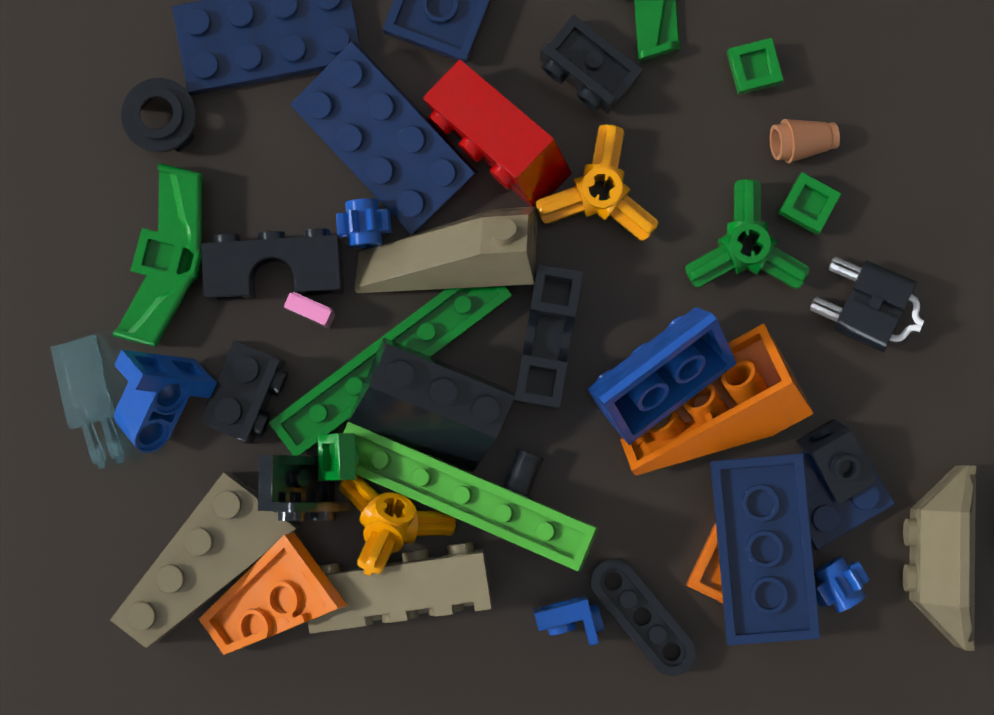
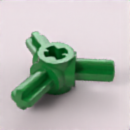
(728, 255)

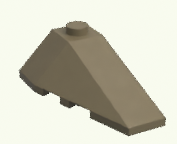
(466, 253)

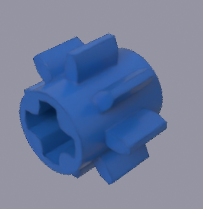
(363, 223)
(840, 584)

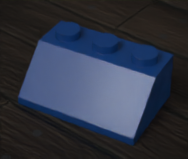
(663, 374)

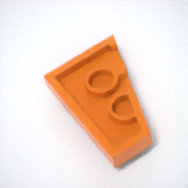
(271, 597)

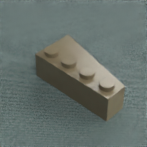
(201, 560)
(409, 588)

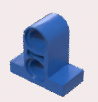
(157, 395)

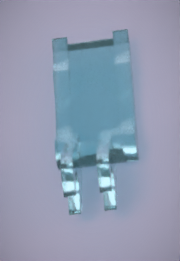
(86, 395)

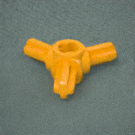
(605, 169)
(390, 523)

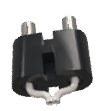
(873, 305)

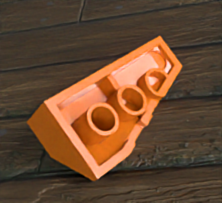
(737, 408)

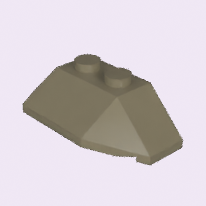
(944, 555)

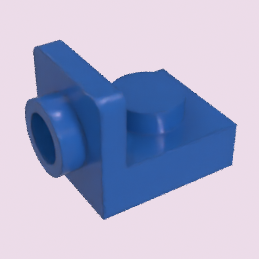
(560, 617)

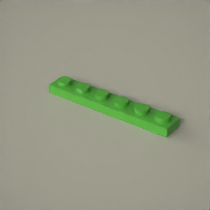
(473, 499)

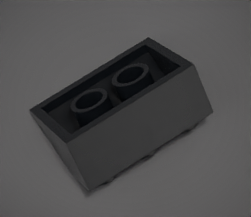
(431, 405)

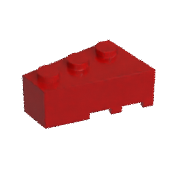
(497, 134)

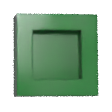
(754, 66)
(809, 203)
(337, 457)

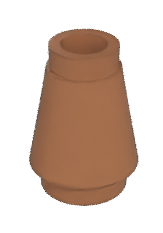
(801, 139)

